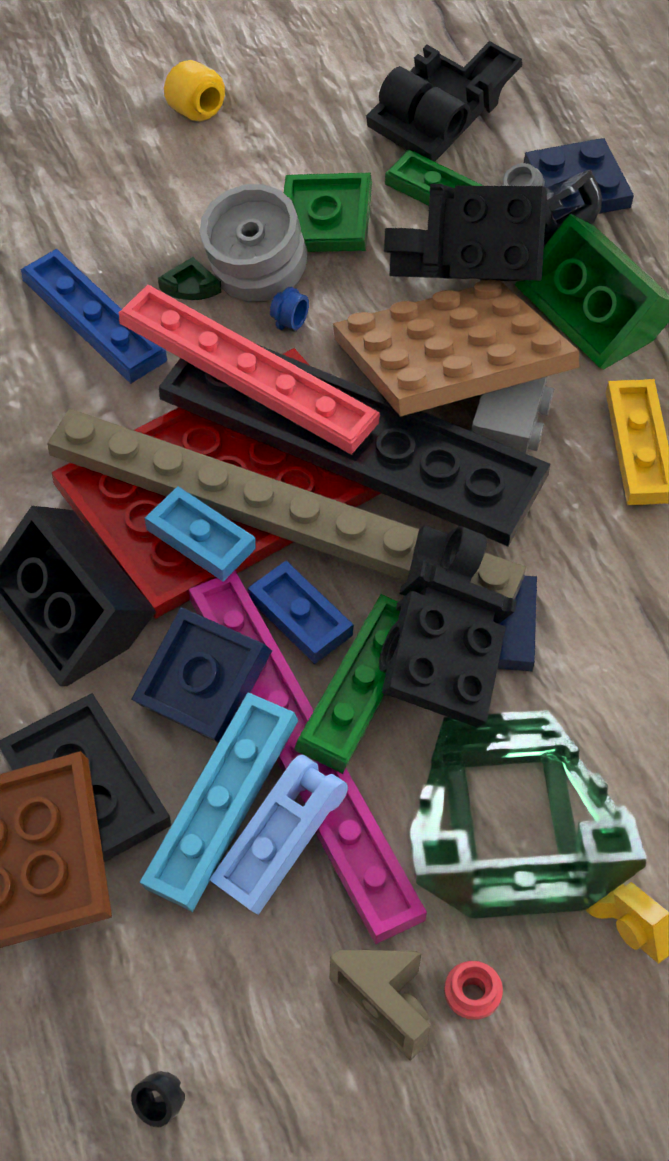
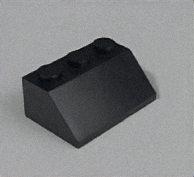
(68, 594)

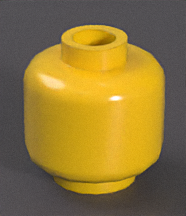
(194, 90)

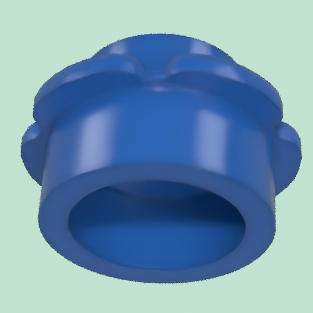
(289, 309)

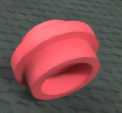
(473, 974)

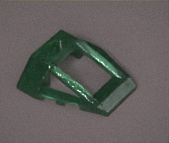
(587, 862)

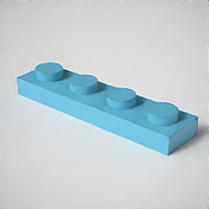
(219, 801)

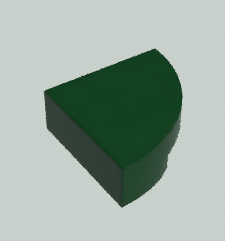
(190, 281)

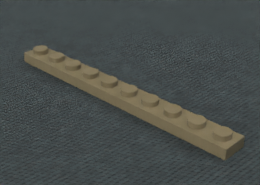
(256, 499)

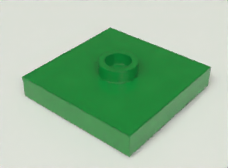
(332, 209)

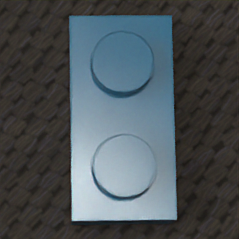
(200, 533)

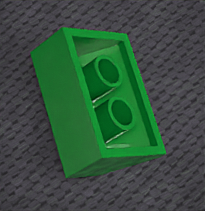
(597, 294)

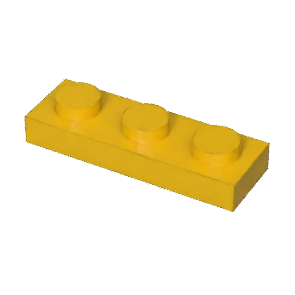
(640, 440)

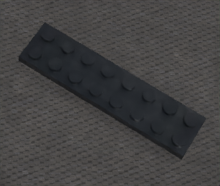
(404, 457)

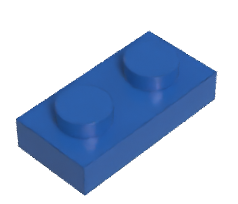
(300, 612)

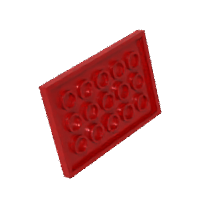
(118, 509)

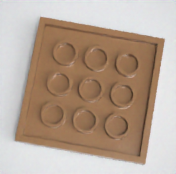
(453, 346)

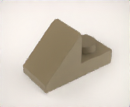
(373, 984)

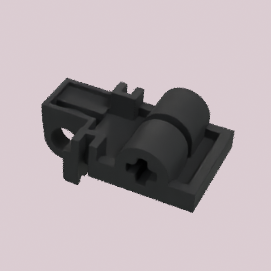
(440, 98)
(474, 235)
(447, 629)

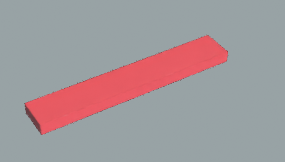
(250, 369)

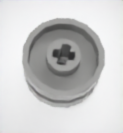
(254, 242)

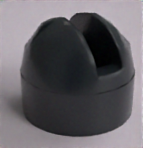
(163, 1108)

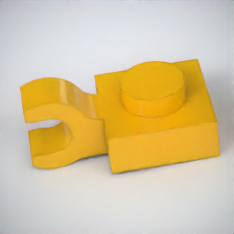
(639, 919)

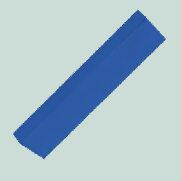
(92, 315)

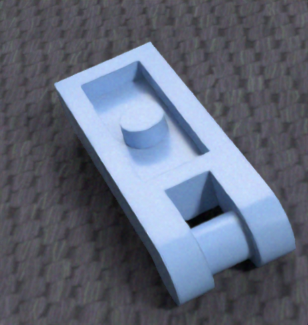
(278, 833)

